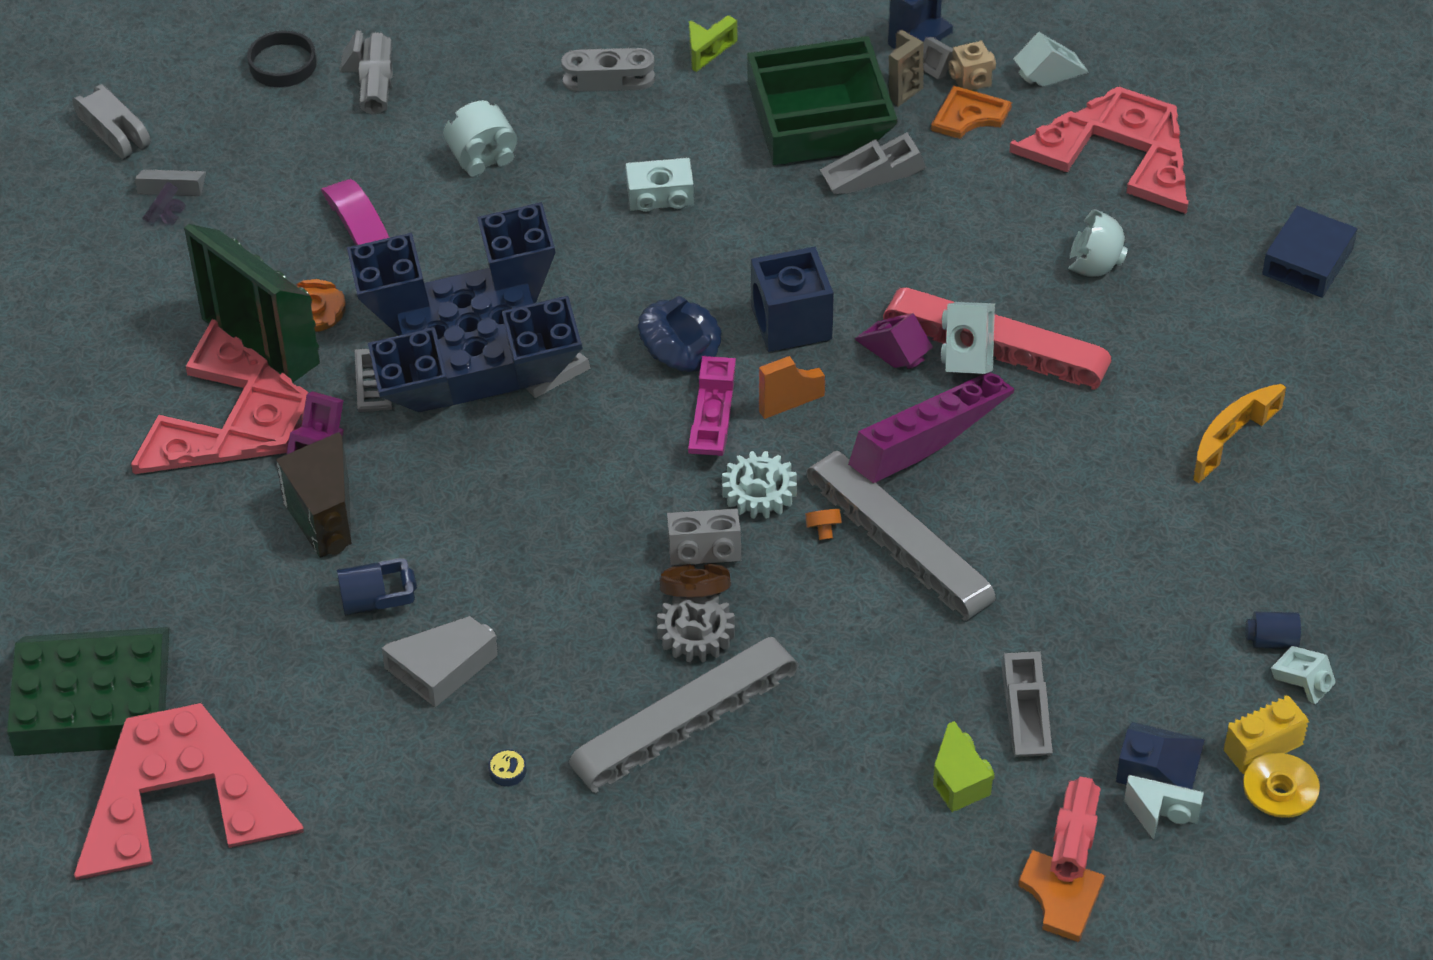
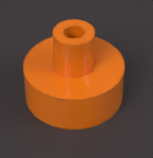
(823, 520)

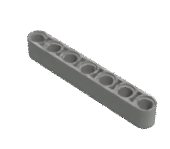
(903, 535)
(681, 713)

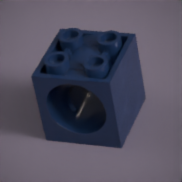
(791, 299)

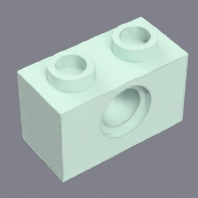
(660, 184)
(980, 321)

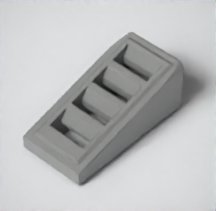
(363, 360)

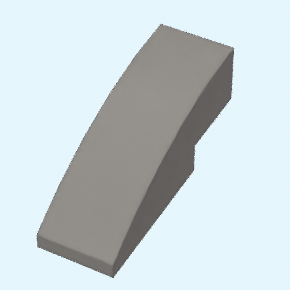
(874, 165)
(1027, 704)

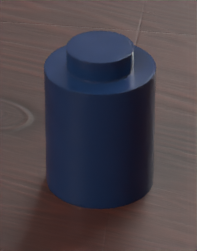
(1274, 629)

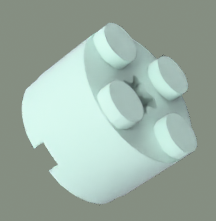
(480, 137)

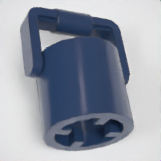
(364, 588)

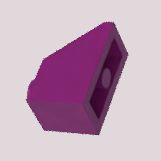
(897, 341)

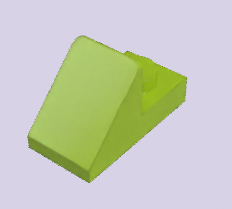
(710, 43)

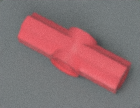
(1075, 829)

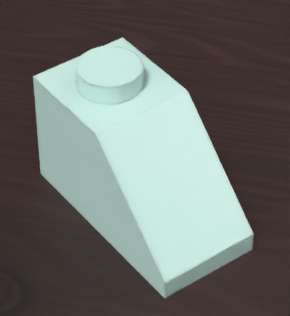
(1047, 62)

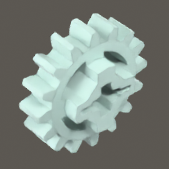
(759, 484)

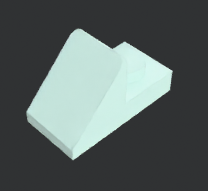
(1152, 798)

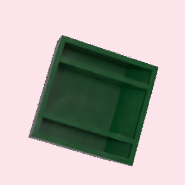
(819, 99)
(253, 302)
(82, 686)

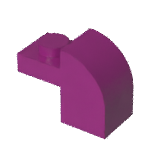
(319, 421)

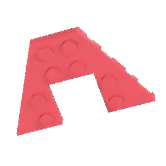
(1129, 120)
(256, 426)
(167, 752)

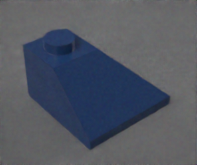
(1159, 756)

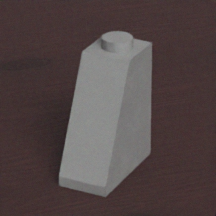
(441, 658)

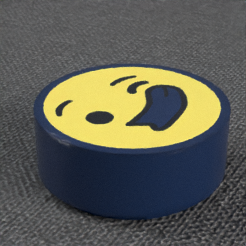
(507, 767)

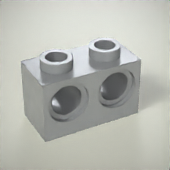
(704, 536)

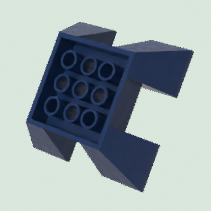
(469, 330)

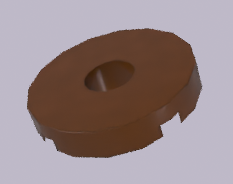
(692, 582)

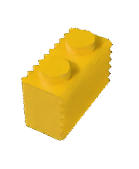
(1266, 731)

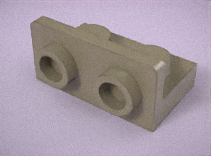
(905, 68)

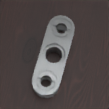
(608, 69)
(111, 121)

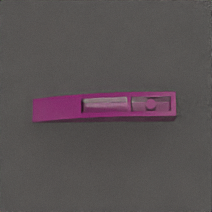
(925, 427)

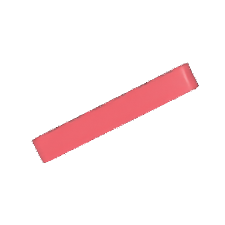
(1013, 341)

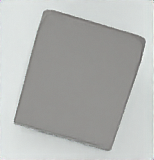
(353, 53)

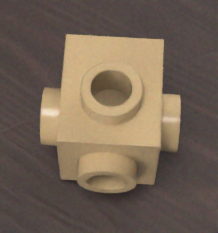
(972, 66)

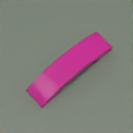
(355, 211)
(713, 406)

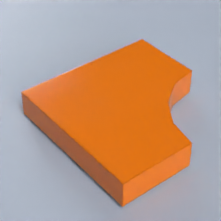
(968, 110)
(786, 387)
(1063, 903)

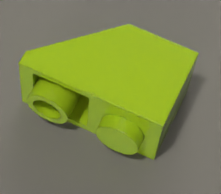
(959, 771)

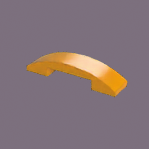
(1255, 406)

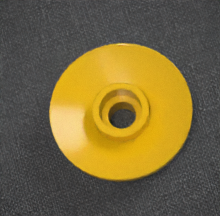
(1281, 772)

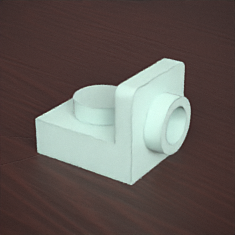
(1306, 670)

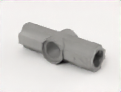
(375, 74)

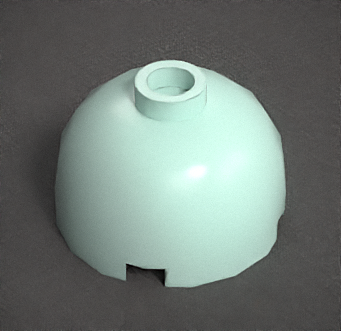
(1101, 244)

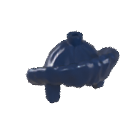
(679, 333)

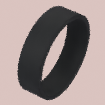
(283, 79)

